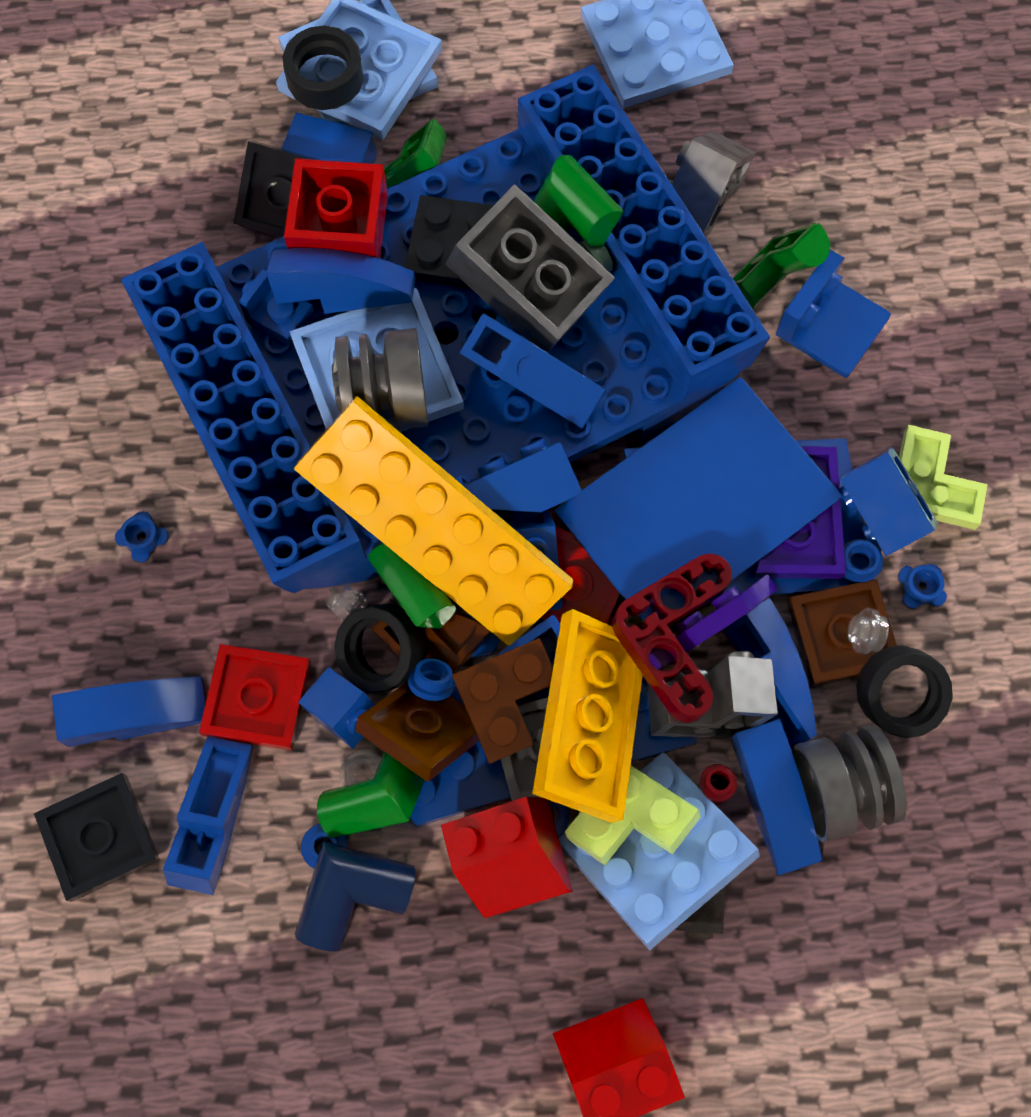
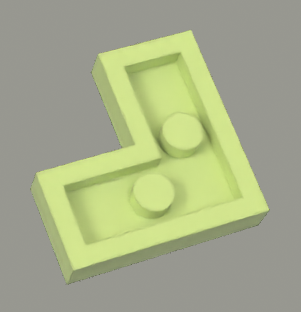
(947, 496)
(648, 810)

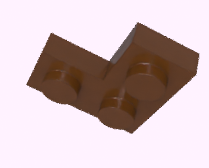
(491, 693)

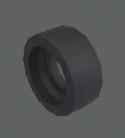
(316, 42)
(350, 652)
(931, 711)

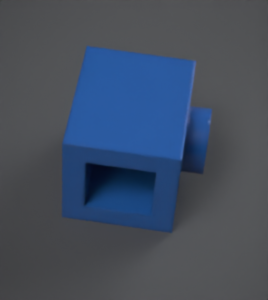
(336, 705)

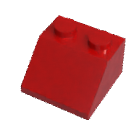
(508, 856)
(618, 1063)

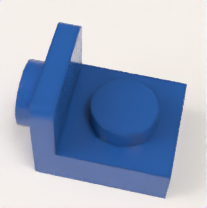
(272, 318)

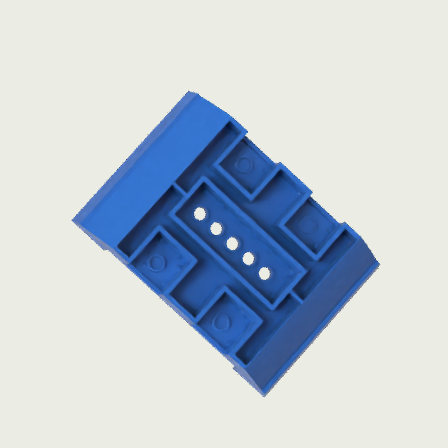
(654, 339)

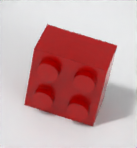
(337, 206)

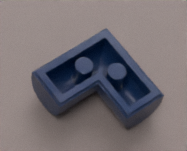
(340, 881)

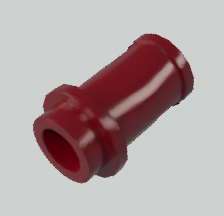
(725, 780)

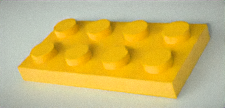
(589, 720)

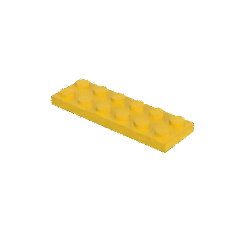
(433, 522)

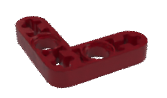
(657, 635)

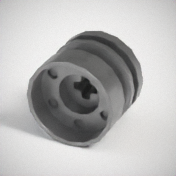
(383, 380)
(851, 782)

